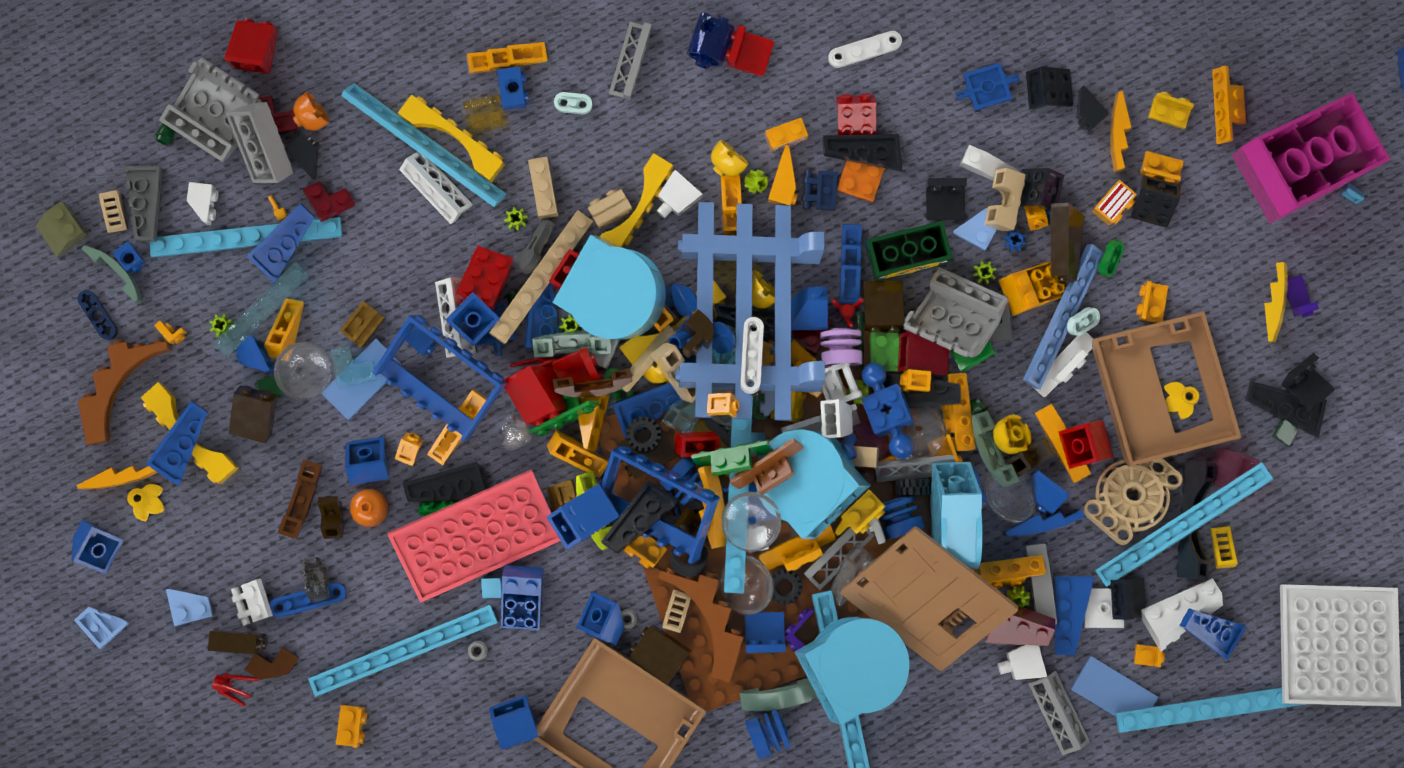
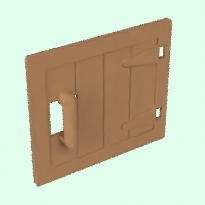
(922, 588)

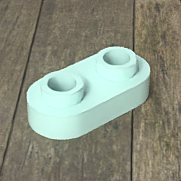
(573, 103)
(1081, 324)

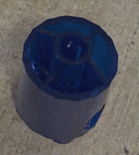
(710, 41)

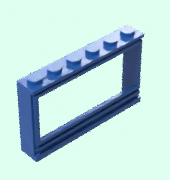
(426, 396)
(663, 530)

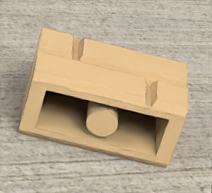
(610, 208)

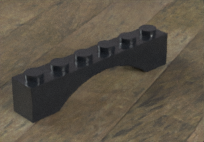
(1198, 479)

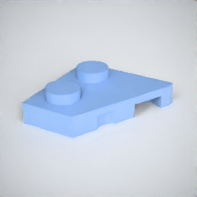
(975, 231)
(188, 607)
(100, 626)

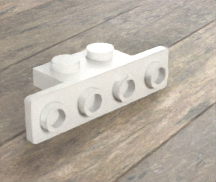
(1066, 362)

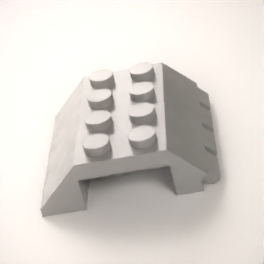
(202, 108)
(957, 314)

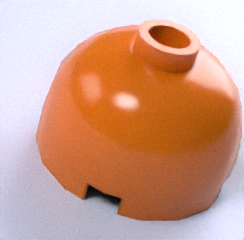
(309, 113)
(369, 507)

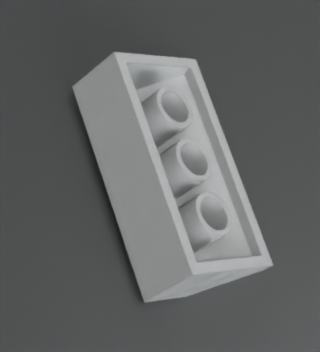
(260, 143)

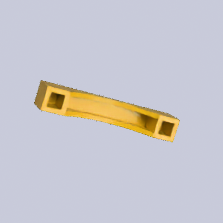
(420, 115)
(655, 174)
(637, 346)
(163, 404)

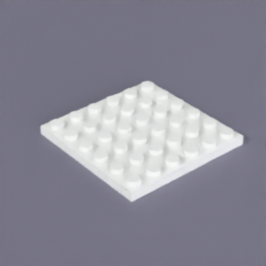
(1340, 645)

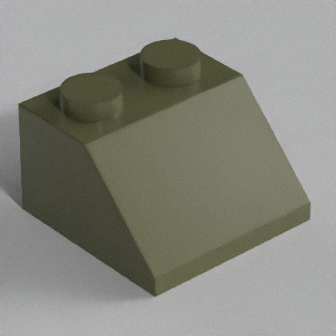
(61, 228)

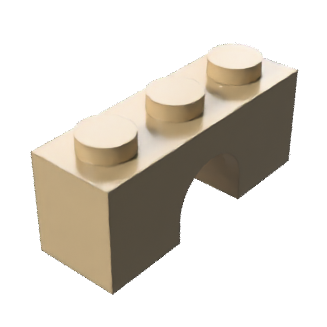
(1010, 185)
(543, 188)
(669, 360)

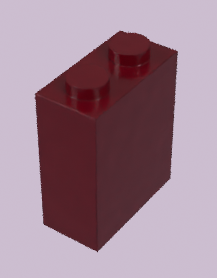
(922, 355)

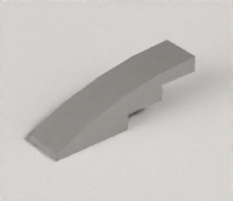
(1041, 585)

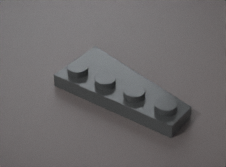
(144, 194)

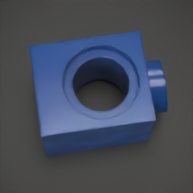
(124, 252)
(421, 341)

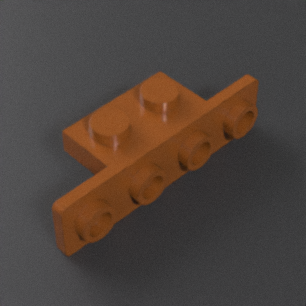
(770, 470)

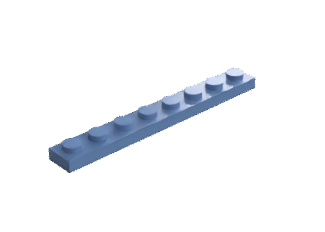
(1065, 310)

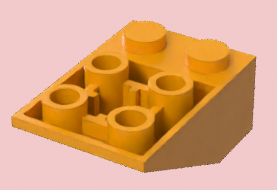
(1031, 288)

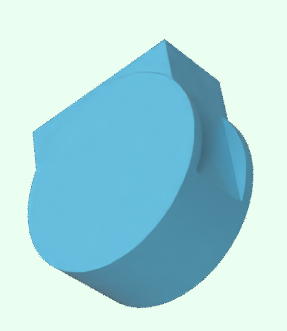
(612, 291)
(822, 483)
(957, 511)
(855, 667)

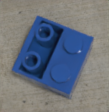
(513, 722)

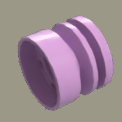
(841, 347)

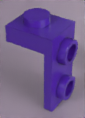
(1299, 298)
(795, 643)

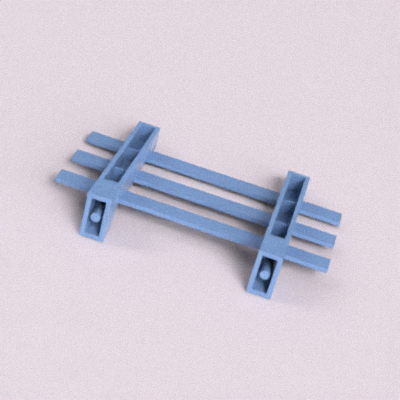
(745, 250)

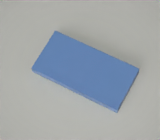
(352, 398)
(1110, 689)

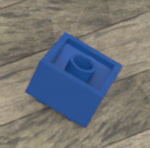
(366, 461)

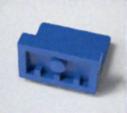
(765, 632)

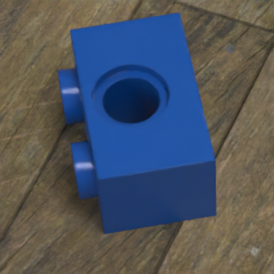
(507, 78)

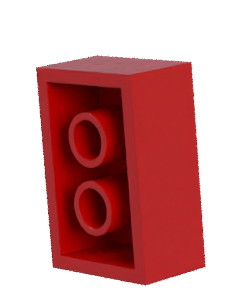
(485, 277)

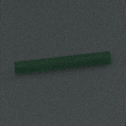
(860, 326)

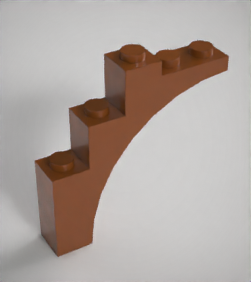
(124, 359)
(717, 614)

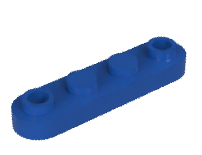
(300, 602)

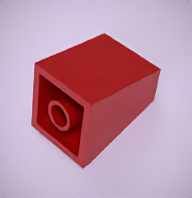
(252, 46)
(535, 395)
(1086, 444)

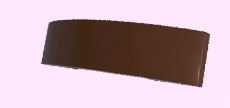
(594, 388)
(301, 499)

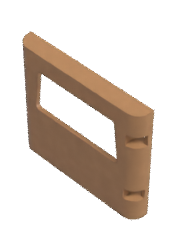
(1137, 395)
(628, 695)

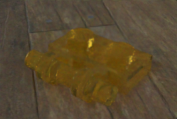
(484, 120)

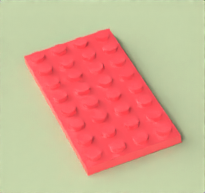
(474, 536)

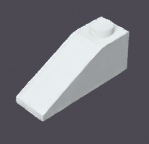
(982, 162)

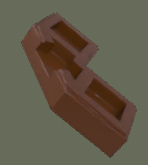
(264, 669)

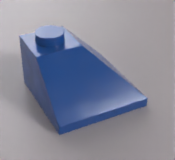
(810, 309)
(472, 319)
(253, 355)
(1046, 493)
(94, 546)
(602, 619)

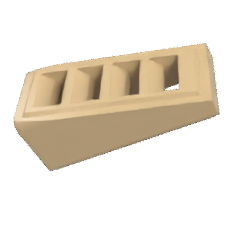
(120, 209)
(666, 625)

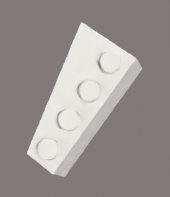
(1165, 616)

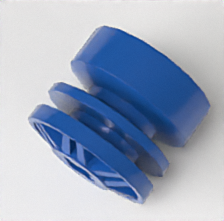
(685, 469)
(900, 517)
(767, 734)

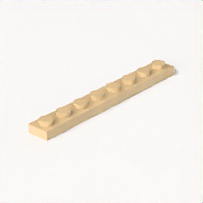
(540, 277)

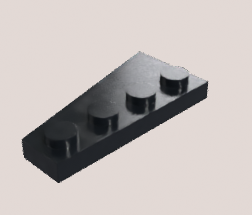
(871, 150)
(727, 315)
(940, 393)
(1286, 406)
(446, 485)
(641, 514)

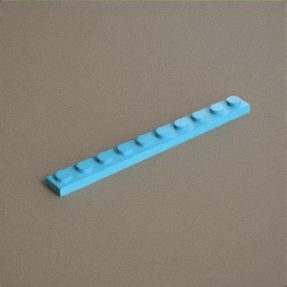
(423, 144)
(235, 238)
(1184, 524)
(735, 557)
(403, 650)
(1200, 710)
(851, 730)

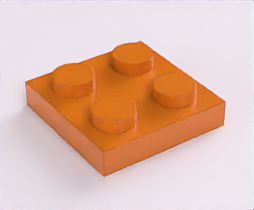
(860, 180)

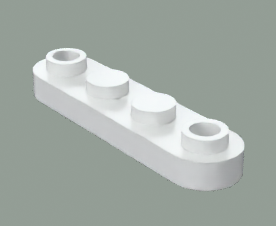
(864, 49)
(751, 355)

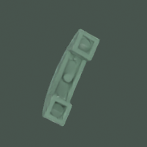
(131, 287)
(568, 343)
(989, 452)
(777, 698)

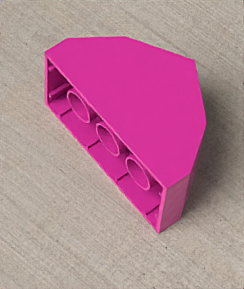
(1310, 157)

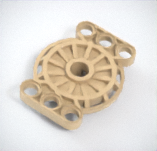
(1128, 512)

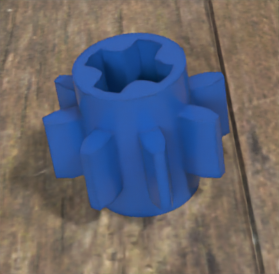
(1019, 238)

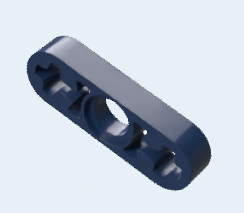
(100, 329)

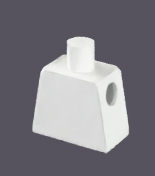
(677, 195)
(836, 418)
(1023, 663)

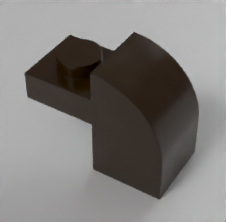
(701, 330)
(1031, 457)
(331, 517)
(690, 523)

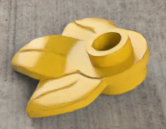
(1177, 399)
(149, 502)

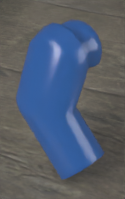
(847, 446)

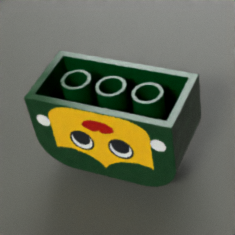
(908, 251)

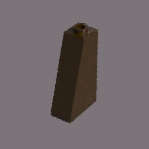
(1066, 242)

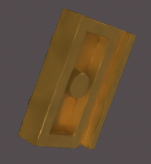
(362, 324)
(561, 494)

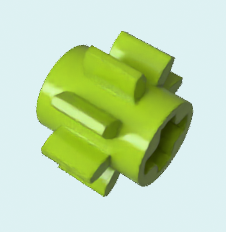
(756, 181)
(516, 224)
(989, 271)
(569, 320)
(216, 323)
(864, 389)
(1019, 596)

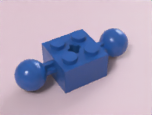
(899, 416)

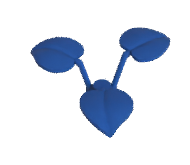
(686, 303)

